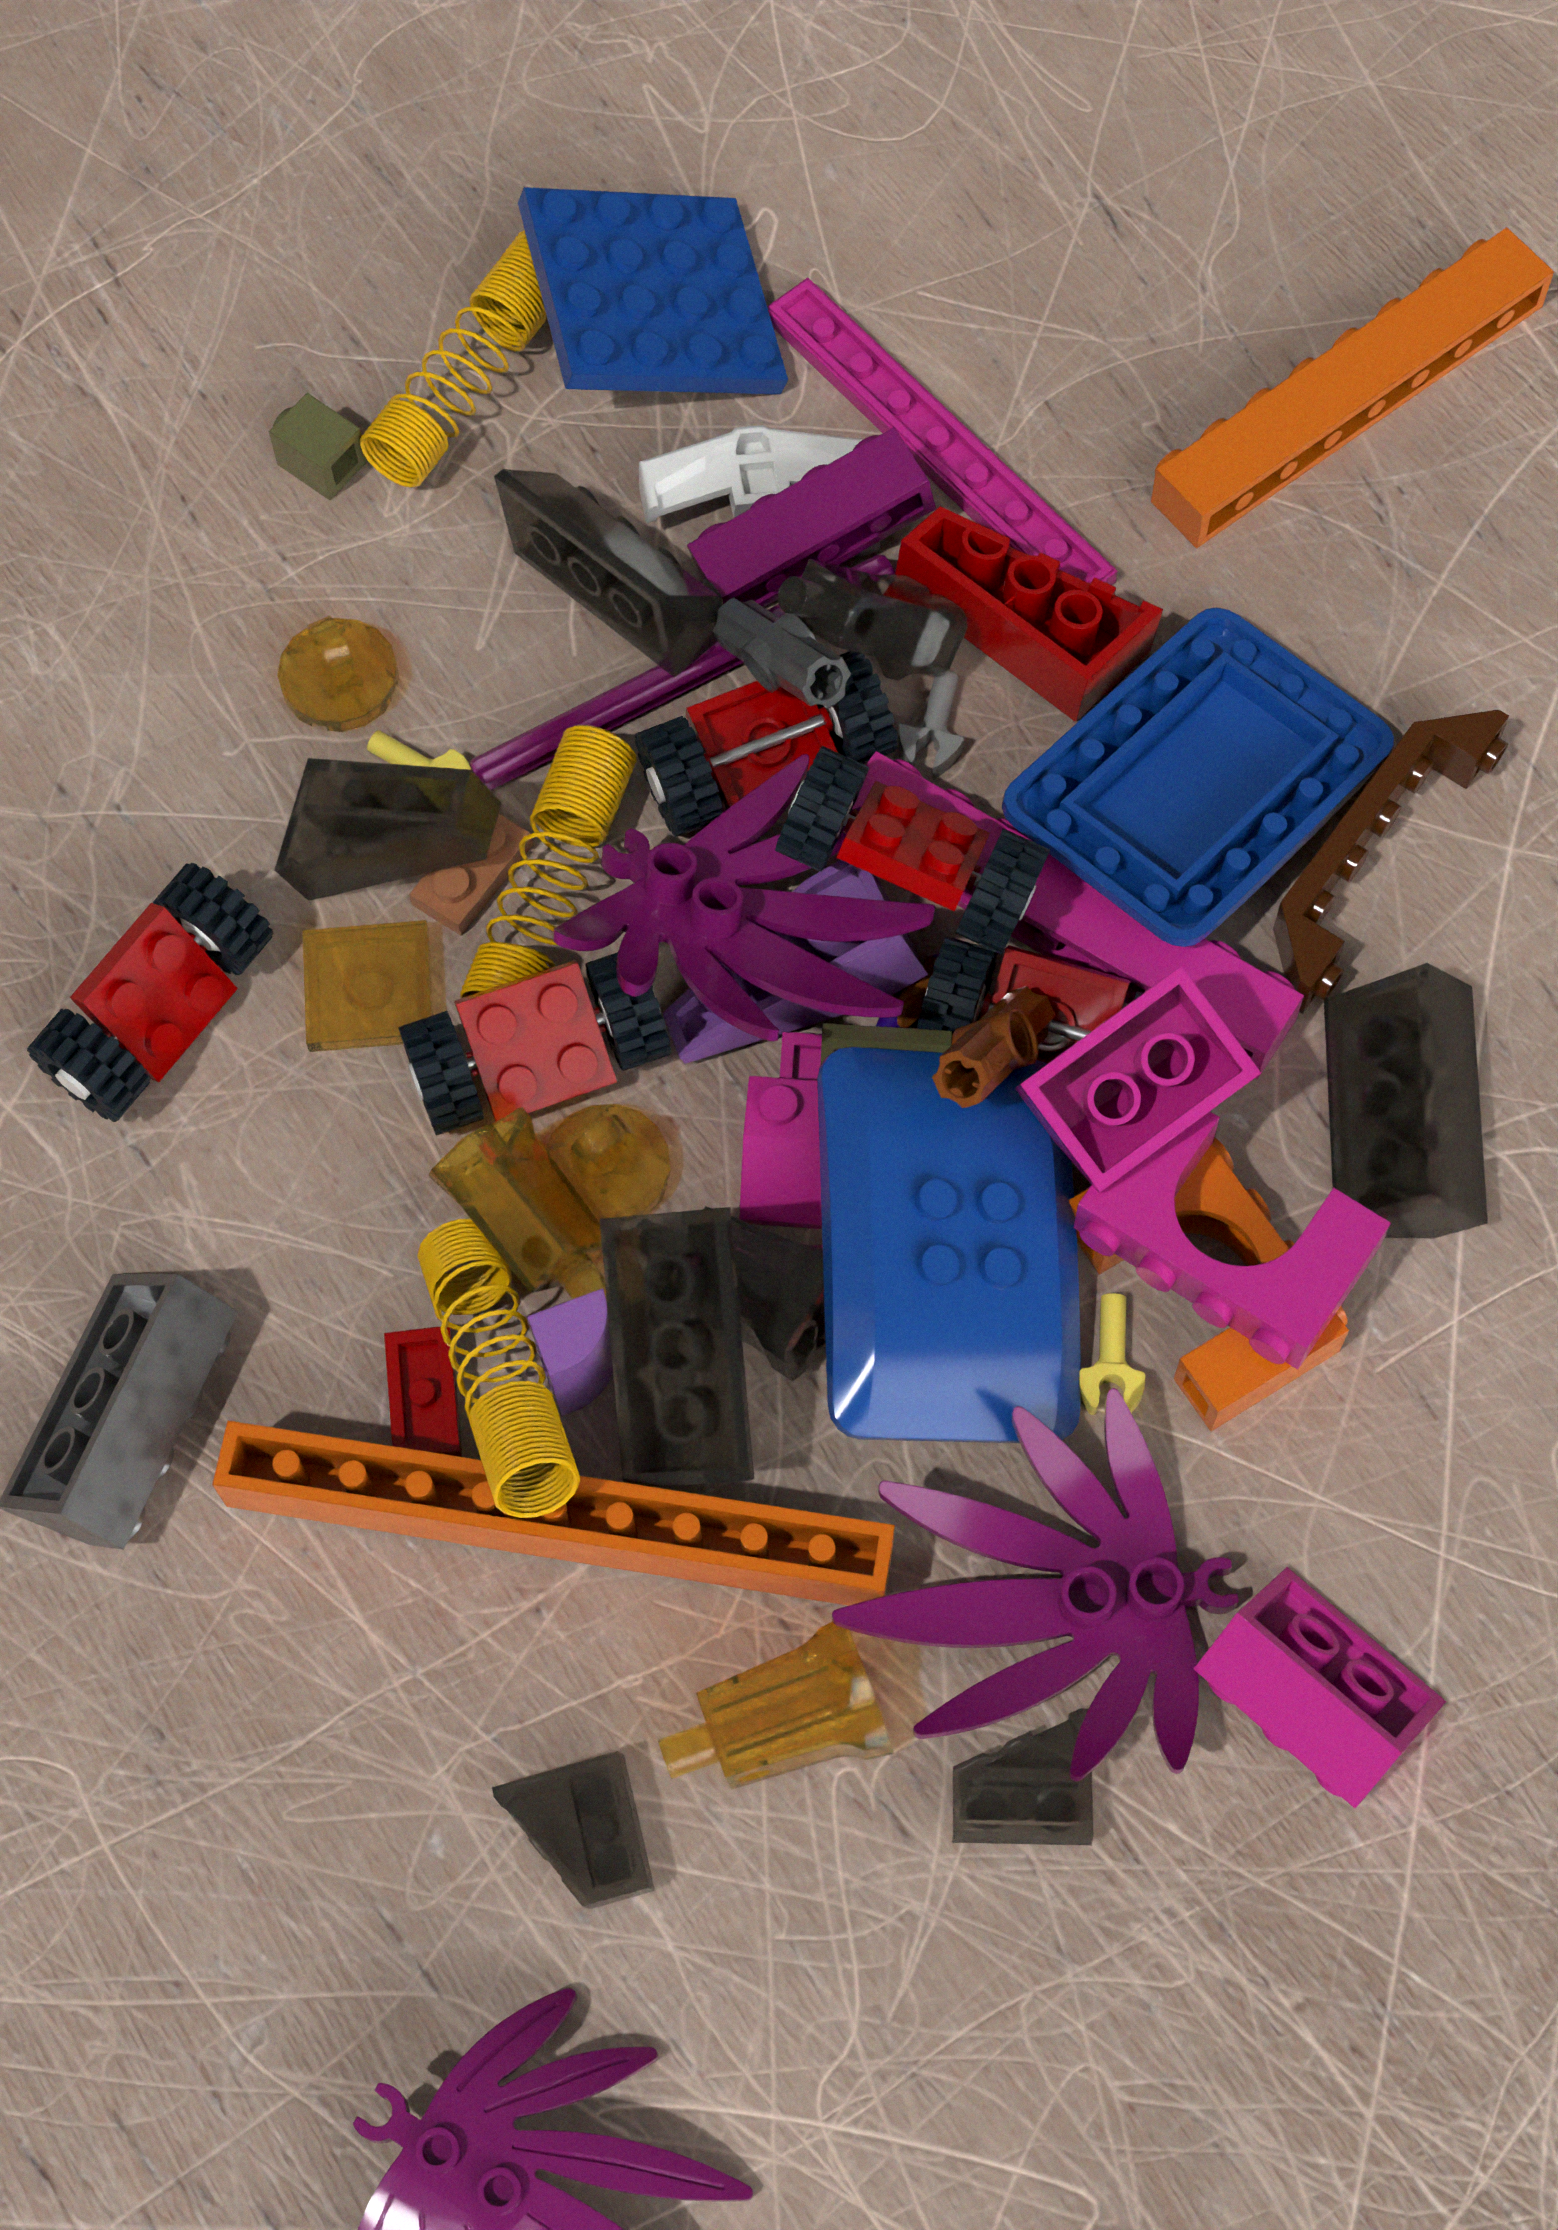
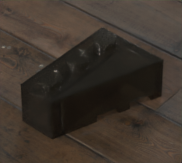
(382, 824)

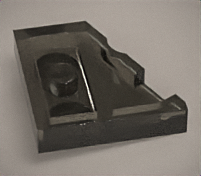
(1024, 1792)
(585, 1827)

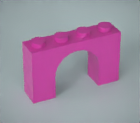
(1273, 1304)

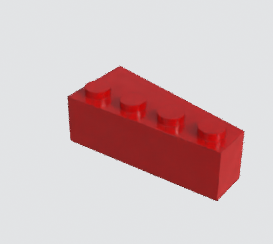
(1027, 614)

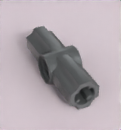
(781, 652)

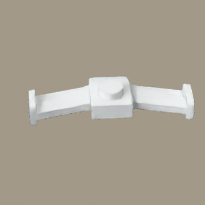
(739, 463)

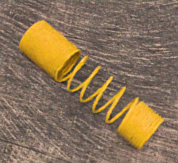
(508, 305)
(573, 807)
(514, 1422)

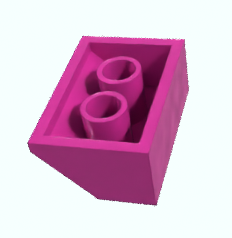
(1138, 1079)
(781, 1154)
(1318, 1686)

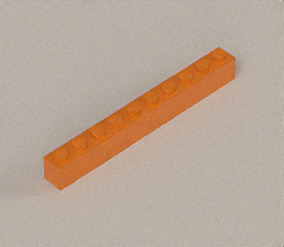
(599, 1525)

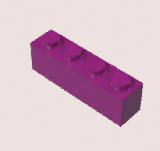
(820, 518)

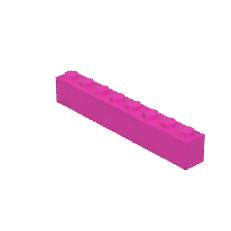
(1086, 929)

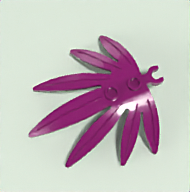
(696, 907)
(1110, 1597)
(477, 2172)

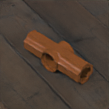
(993, 1047)

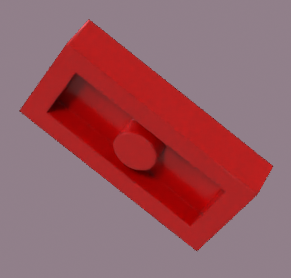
(422, 1391)

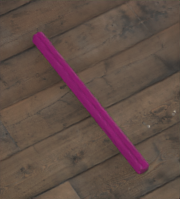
(616, 705)

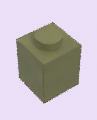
(317, 446)

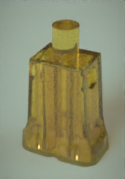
(524, 1205)
(785, 1715)

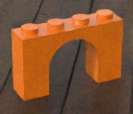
(1226, 1372)

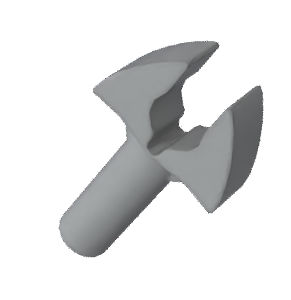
(933, 728)

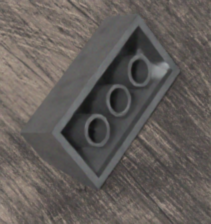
(119, 1408)

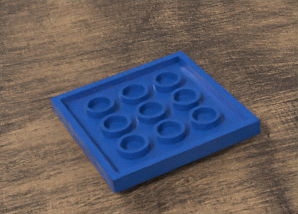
(651, 292)

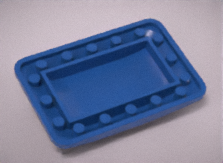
(1198, 776)
(943, 1256)

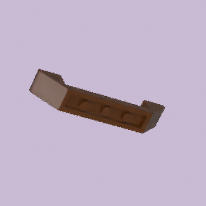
(1449, 745)

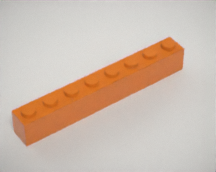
(1349, 386)

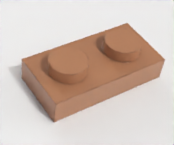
(461, 892)

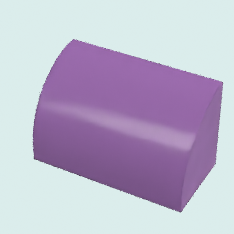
(575, 1349)

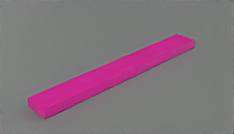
(935, 437)

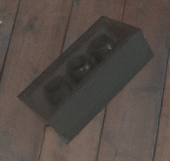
(609, 568)
(1407, 1102)
(677, 1348)

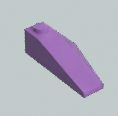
(883, 963)

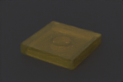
(365, 983)

